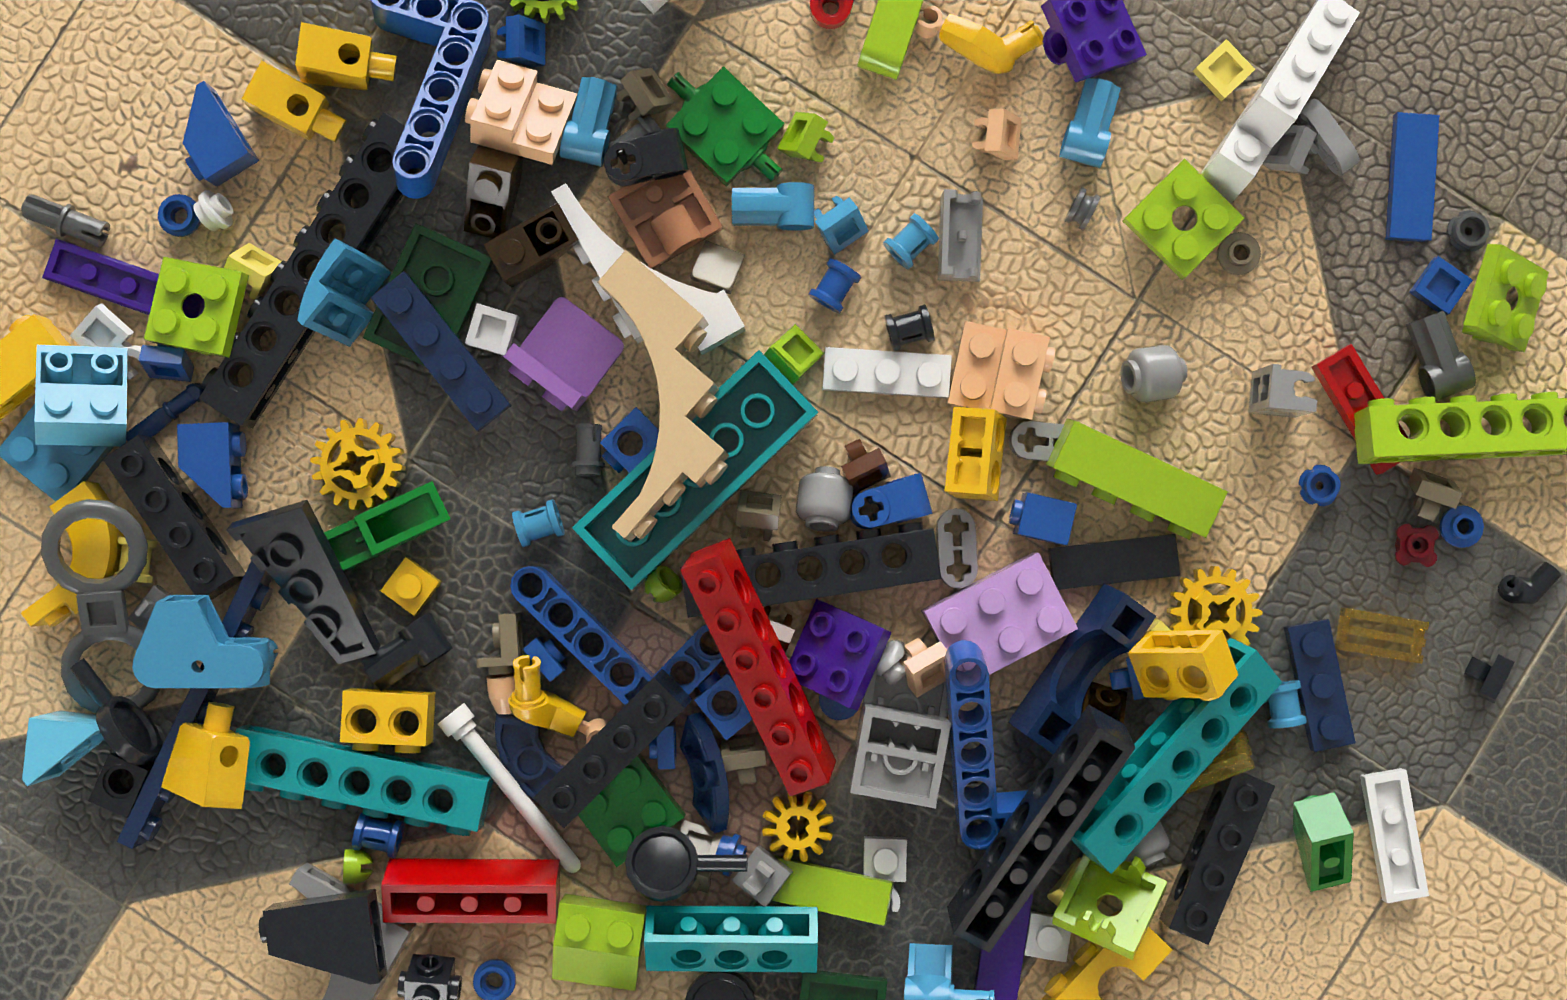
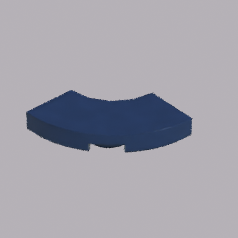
(524, 753)
(707, 772)

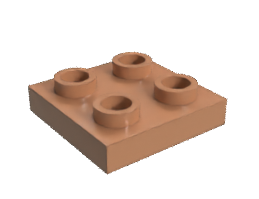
(665, 216)

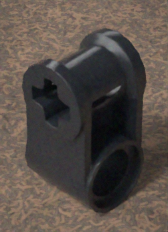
(656, 158)

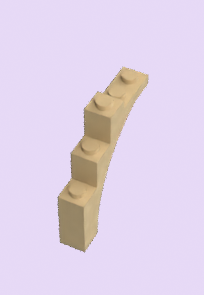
(682, 448)

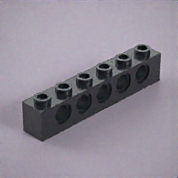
(919, 565)
(1040, 828)

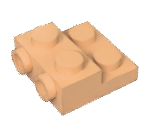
(519, 113)
(1001, 371)

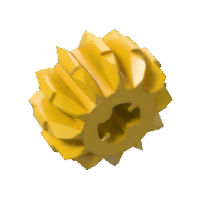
(812, 825)

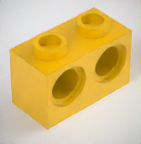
(975, 453)
(1183, 664)
(387, 708)

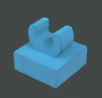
(841, 224)

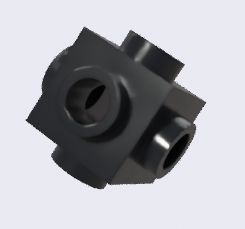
(430, 979)

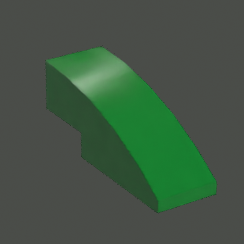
(387, 526)

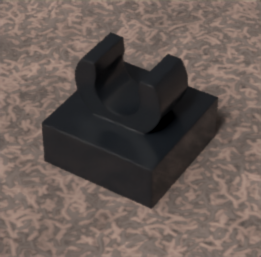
(1492, 676)

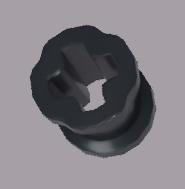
(909, 327)

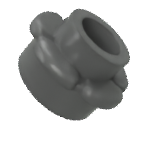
(1479, 231)

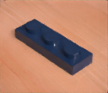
(1322, 687)

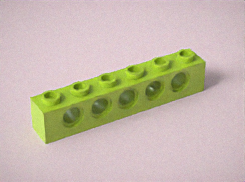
(1382, 442)

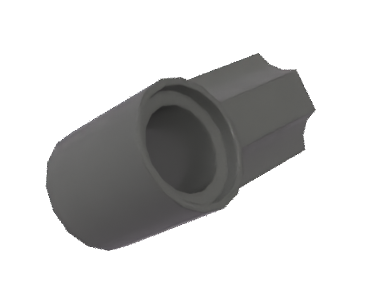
(1442, 368)

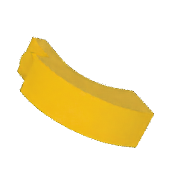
(93, 556)

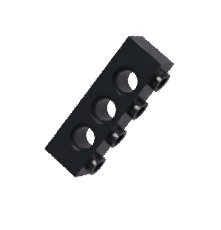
(174, 516)
(613, 748)
(1216, 856)

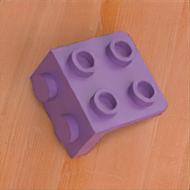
(565, 355)

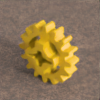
(363, 482)
(1227, 598)

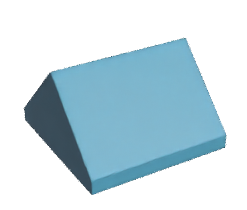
(57, 743)

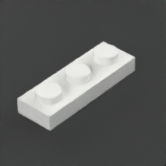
(887, 372)
(1394, 835)

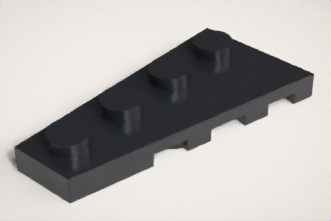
(303, 564)

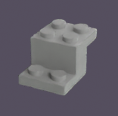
(901, 743)

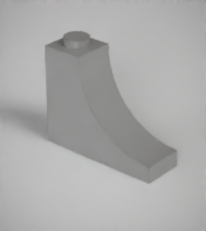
(317, 883)

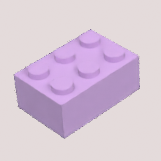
(1003, 614)

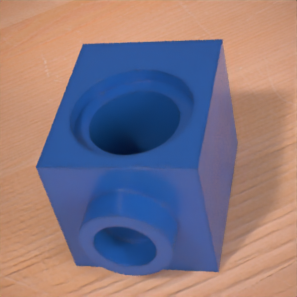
(633, 422)
(1043, 518)
(725, 723)

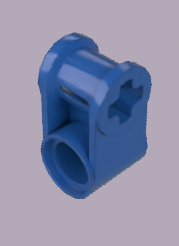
(896, 501)

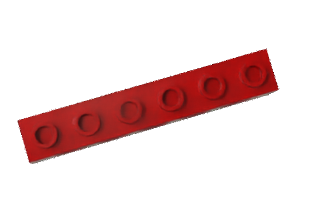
(759, 666)

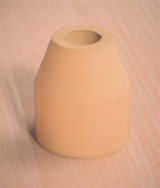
(499, 690)

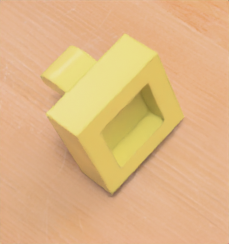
(254, 263)

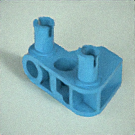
(191, 630)
(932, 975)

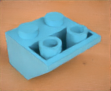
(80, 395)

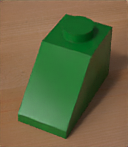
(1323, 841)

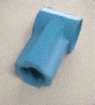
(587, 133)
(1088, 133)
(786, 206)

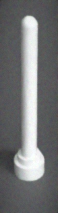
(461, 726)

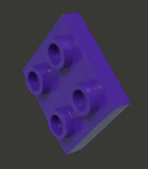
(1090, 36)
(838, 654)

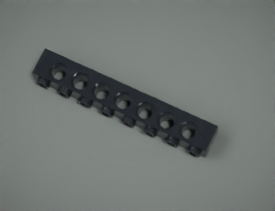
(266, 313)

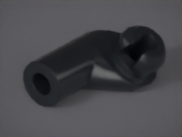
(1528, 590)

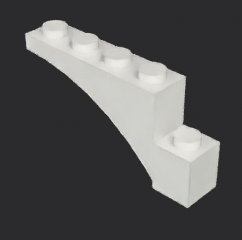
(1279, 97)
(603, 252)

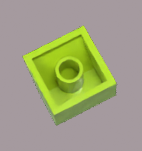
(598, 941)

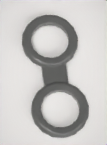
(99, 601)

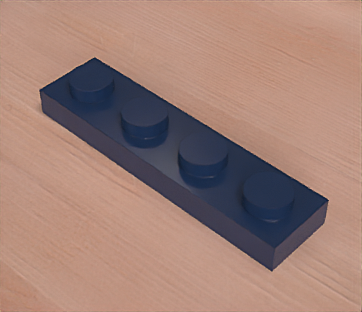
(441, 351)

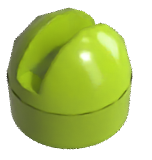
(663, 584)
(352, 866)

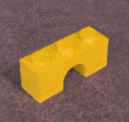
(1094, 960)

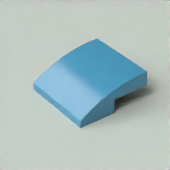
(339, 293)

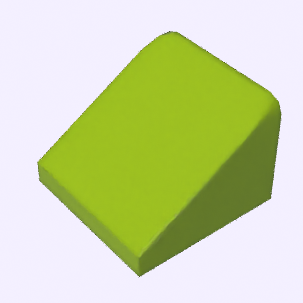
(794, 354)

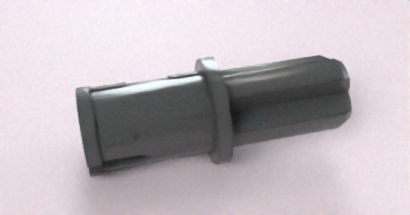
(65, 220)

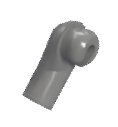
(888, 664)

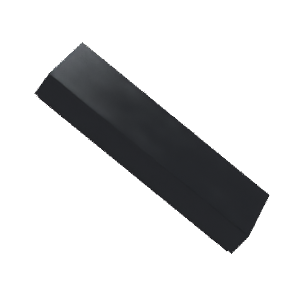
(1114, 561)

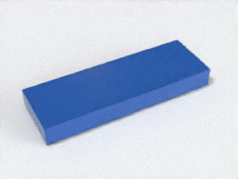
(1412, 177)

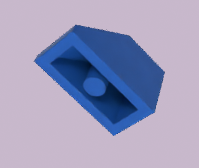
(214, 139)

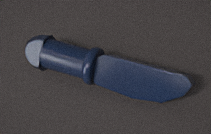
(167, 413)

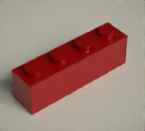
(471, 890)

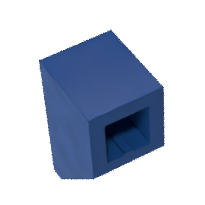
(213, 460)

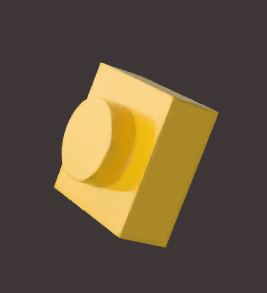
(411, 586)

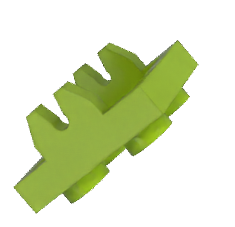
(1154, 225)
(1489, 313)
(216, 327)
(1135, 889)

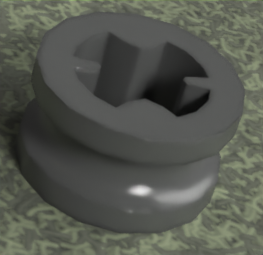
(1082, 208)

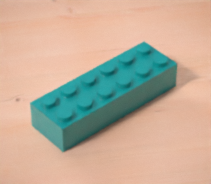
(751, 421)

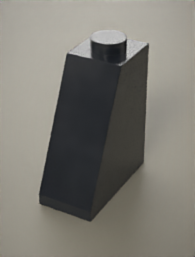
(329, 934)

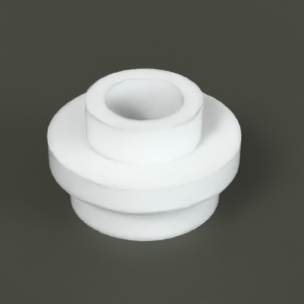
(213, 210)

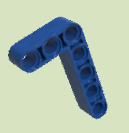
(442, 79)
(613, 651)
(977, 763)

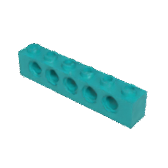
(1171, 759)
(468, 788)

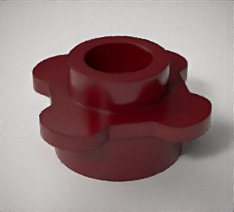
(1405, 551)

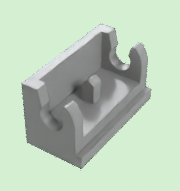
(960, 236)
(1274, 392)

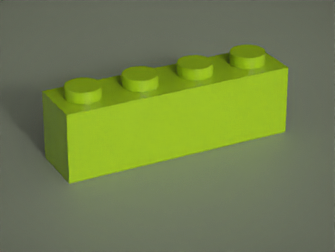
(1137, 478)

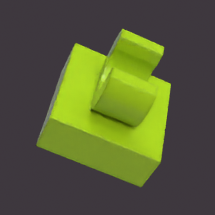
(804, 135)

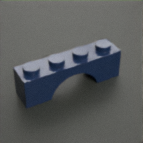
(1104, 631)

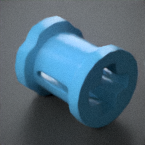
(911, 241)
(538, 523)
(1285, 706)

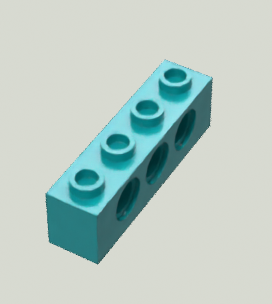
(731, 938)

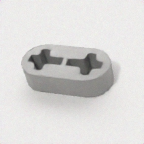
(1332, 142)
(1040, 430)
(967, 548)

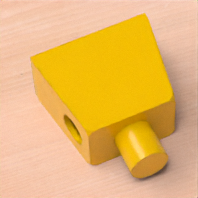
(325, 49)
(278, 94)
(209, 761)

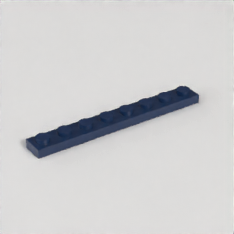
(143, 819)

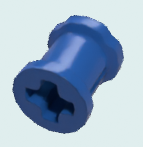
(834, 285)
(378, 835)

